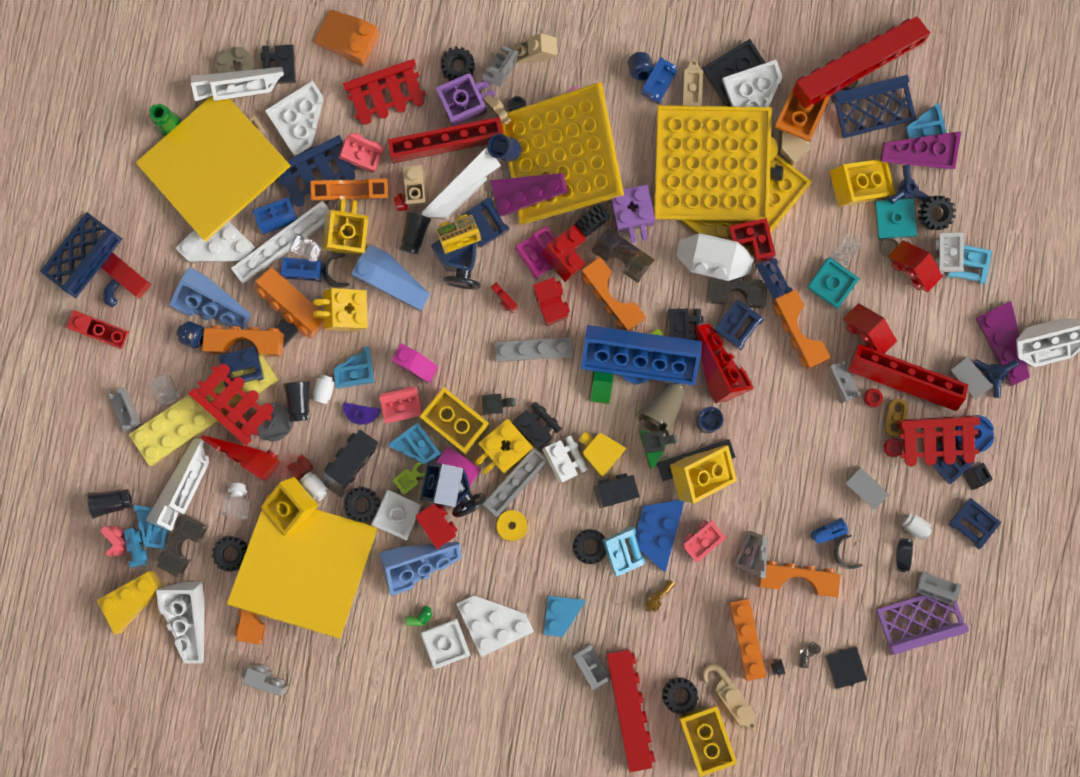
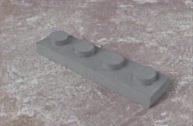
(533, 349)
(515, 482)

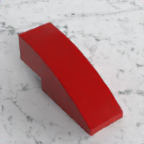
(126, 275)

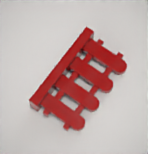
(392, 83)
(236, 413)
(929, 439)

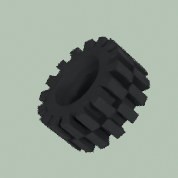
(457, 54)
(925, 212)
(592, 220)
(353, 496)
(578, 546)
(218, 553)
(691, 701)

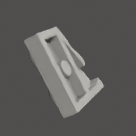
(753, 555)

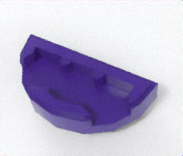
(360, 414)

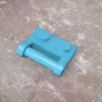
(974, 258)
(618, 552)

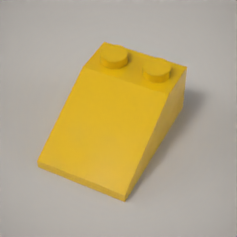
(861, 182)
(703, 474)

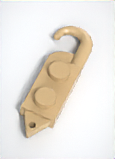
(692, 85)
(732, 697)

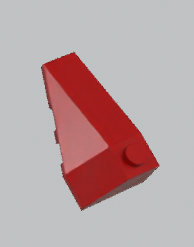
(721, 373)
(254, 460)

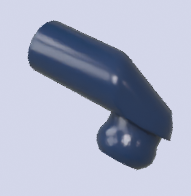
(108, 293)

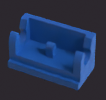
(659, 80)
(275, 215)
(301, 269)

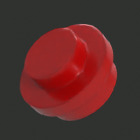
(400, 202)
(872, 397)
(893, 447)

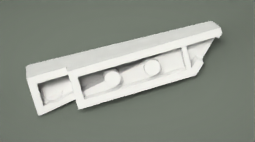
(235, 84)
(462, 186)
(180, 487)

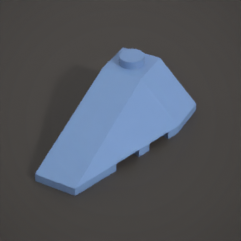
(385, 274)
(203, 297)
(412, 563)

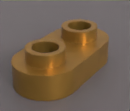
(892, 416)

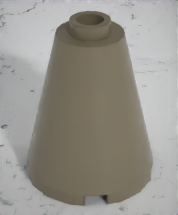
(663, 409)

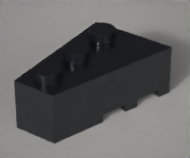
(349, 462)

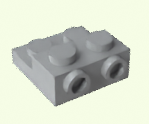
(260, 677)

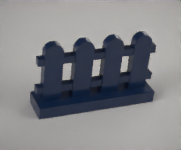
(316, 153)

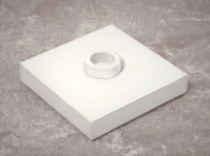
(397, 515)
(445, 644)

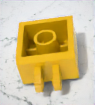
(355, 225)
(343, 309)
(493, 443)

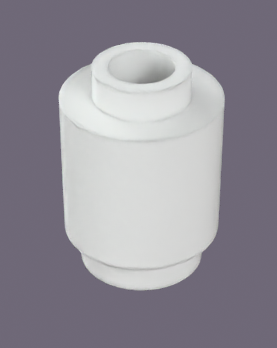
(323, 389)
(314, 486)
(916, 526)

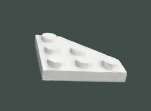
(753, 86)
(298, 117)
(223, 246)
(493, 624)

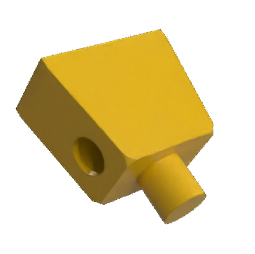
(601, 451)

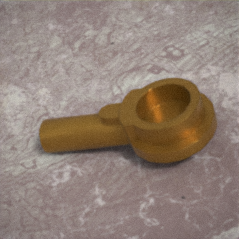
(653, 602)

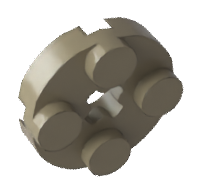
(233, 55)

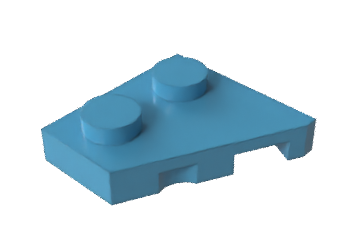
(927, 124)
(355, 371)
(416, 444)
(152, 534)
(133, 545)
(561, 614)

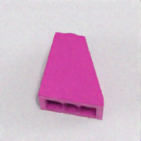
(414, 363)

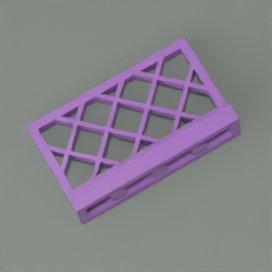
(925, 638)

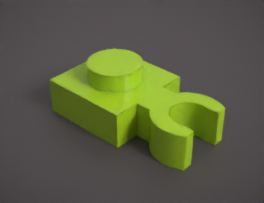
(408, 480)

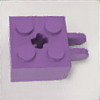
(464, 88)
(626, 219)

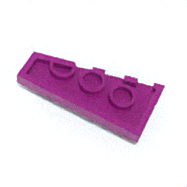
(927, 151)
(523, 192)
(1001, 334)

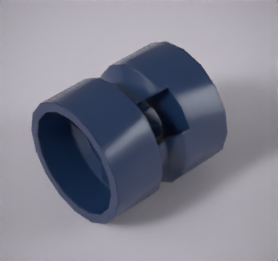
(504, 147)
(709, 420)

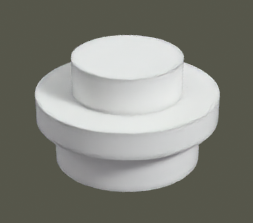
(237, 490)

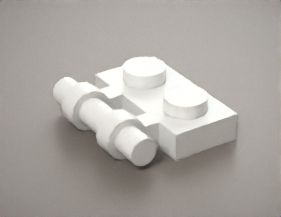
(560, 461)

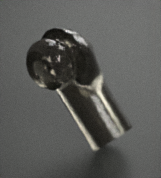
(807, 652)

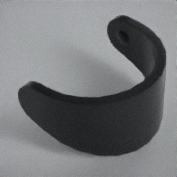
(326, 276)
(836, 554)
(904, 555)

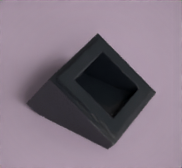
(977, 476)

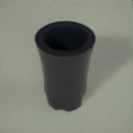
(414, 232)
(297, 400)
(108, 502)

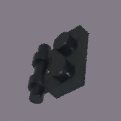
(283, 57)
(679, 323)
(532, 429)

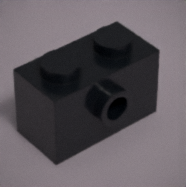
(616, 491)

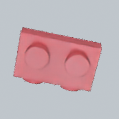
(361, 152)
(400, 404)
(117, 539)
(703, 541)

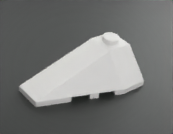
(184, 613)

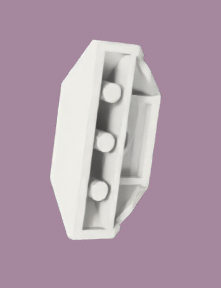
(714, 257)
(1049, 342)

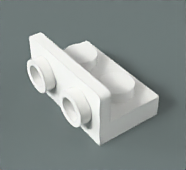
(951, 252)

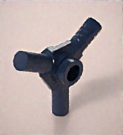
(907, 188)
(996, 373)

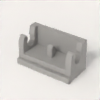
(500, 66)
(968, 373)
(843, 381)
(124, 409)
(867, 488)
(938, 588)
(591, 666)

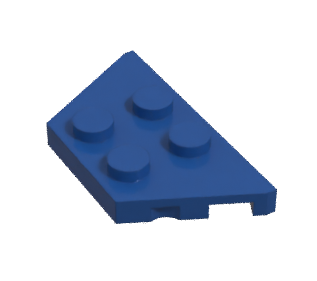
(658, 530)

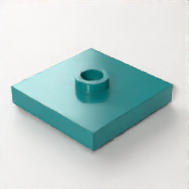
(895, 219)
(832, 283)

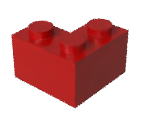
(755, 234)
(562, 254)
(916, 265)
(549, 299)
(870, 328)
(436, 525)

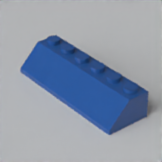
(641, 355)

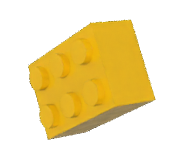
(454, 420)
(707, 740)

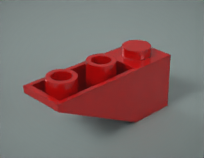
(96, 329)

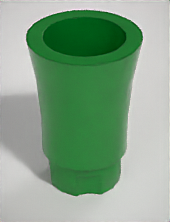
(163, 118)

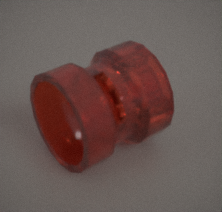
(298, 468)

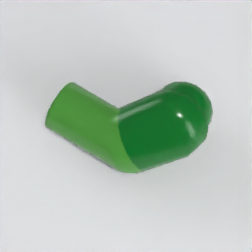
(422, 618)

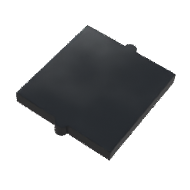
(846, 667)

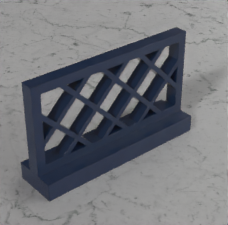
(867, 91)
(89, 263)

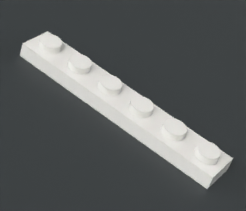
(280, 243)

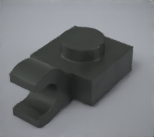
(494, 403)
(655, 441)

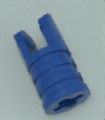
(830, 531)

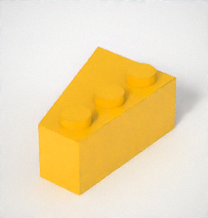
(129, 600)

